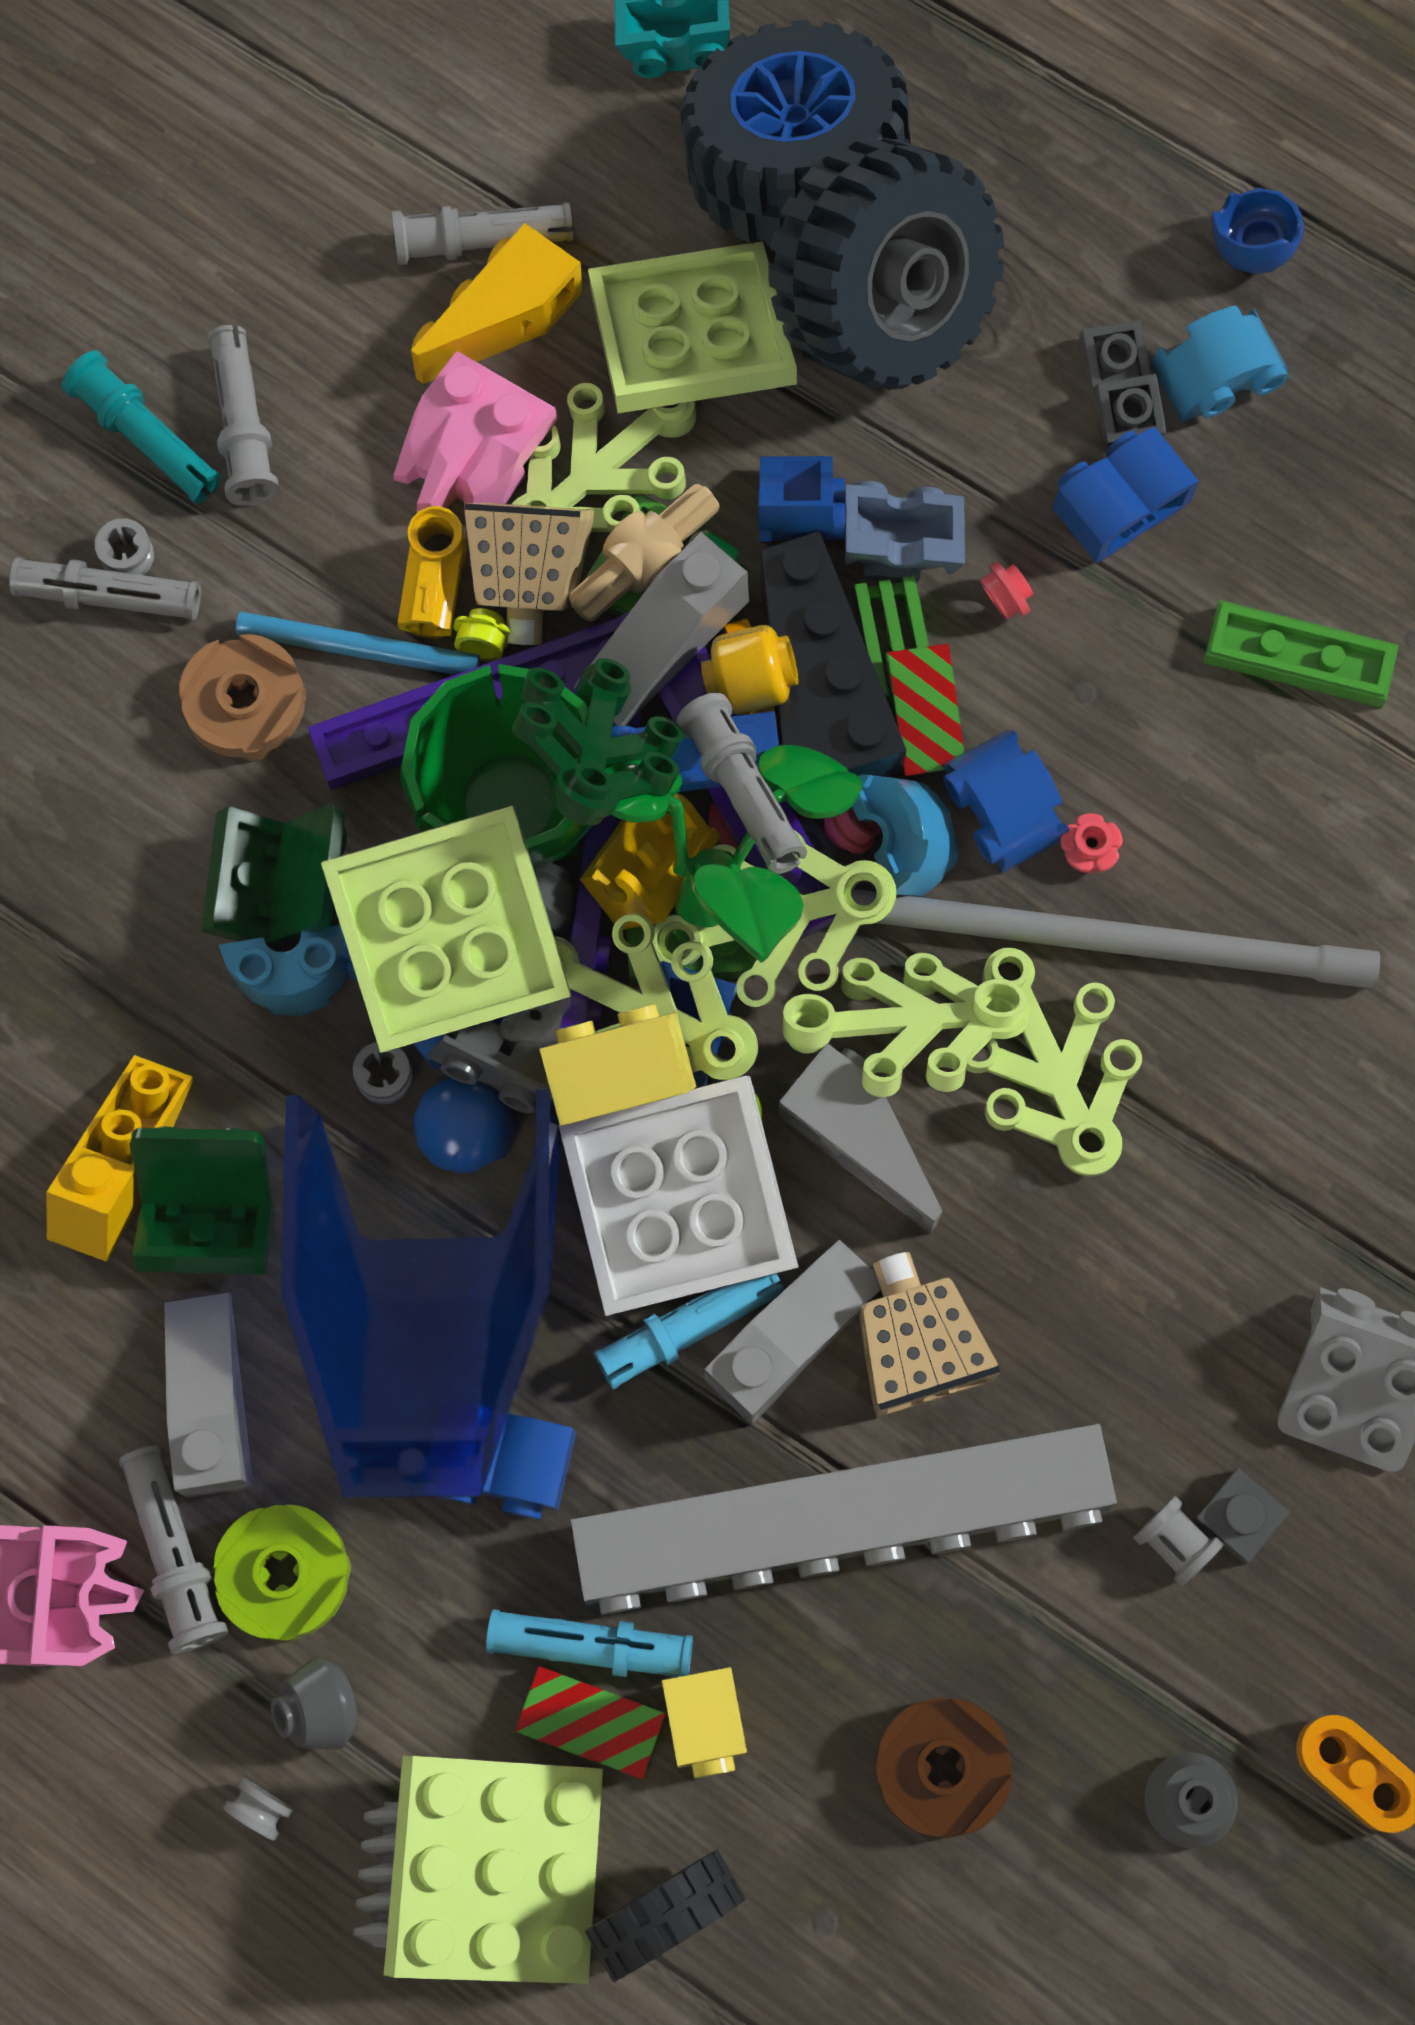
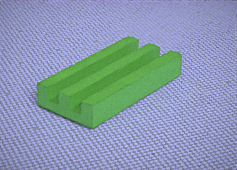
(886, 594)

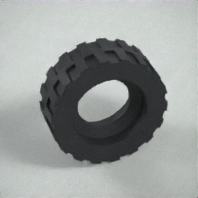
(665, 1915)

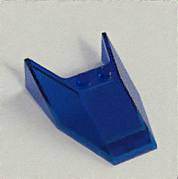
(411, 1338)

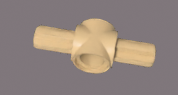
(641, 550)

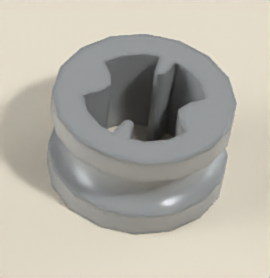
(124, 530)
(364, 1079)
(258, 1809)

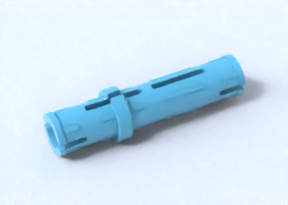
(666, 1336)
(590, 1644)

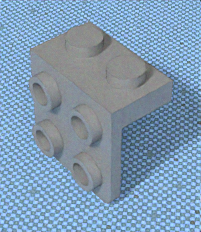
(1355, 1381)

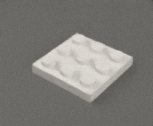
(678, 1196)

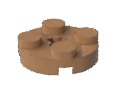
(235, 664)

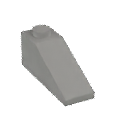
(675, 620)
(859, 1132)
(792, 1332)
(205, 1398)

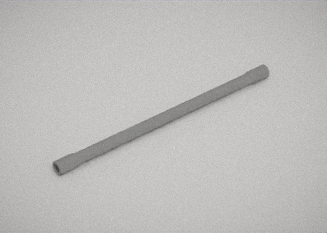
(1320, 963)

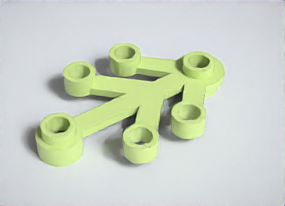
(598, 471)
(831, 901)
(655, 990)
(984, 1011)
(1058, 1075)

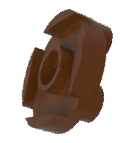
(983, 1766)

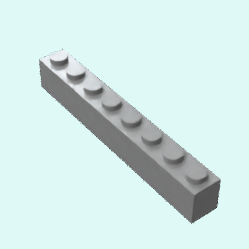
(843, 1516)

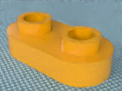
(1358, 1772)

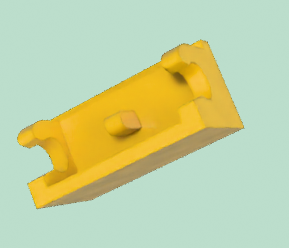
(638, 862)

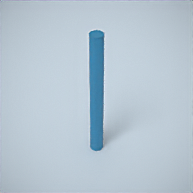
(356, 644)

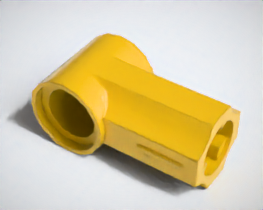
(430, 576)

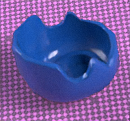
(1257, 230)
(463, 1126)

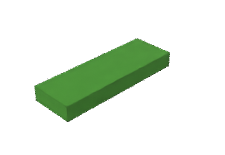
(1301, 653)

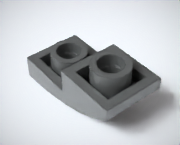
(1121, 380)

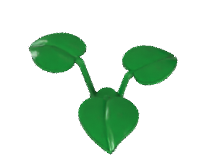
(751, 902)

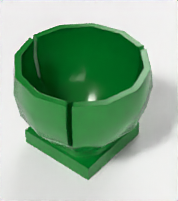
(470, 762)

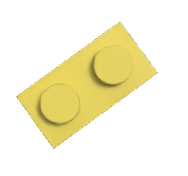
(617, 1066)
(705, 1721)

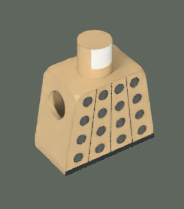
(526, 561)
(920, 1340)

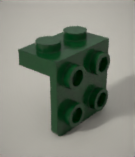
(270, 875)
(202, 1201)

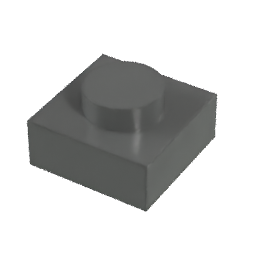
(1242, 1516)

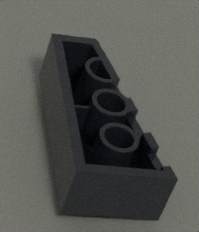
(838, 694)

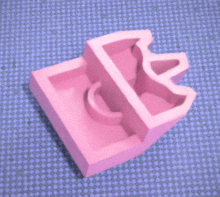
(471, 436)
(55, 1592)

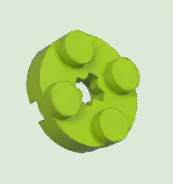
(242, 1574)

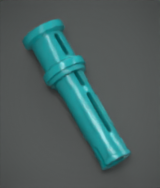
(123, 410)

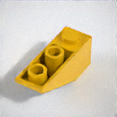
(506, 305)
(97, 1185)

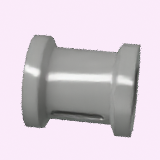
(1178, 1541)

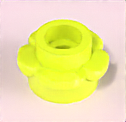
(481, 634)

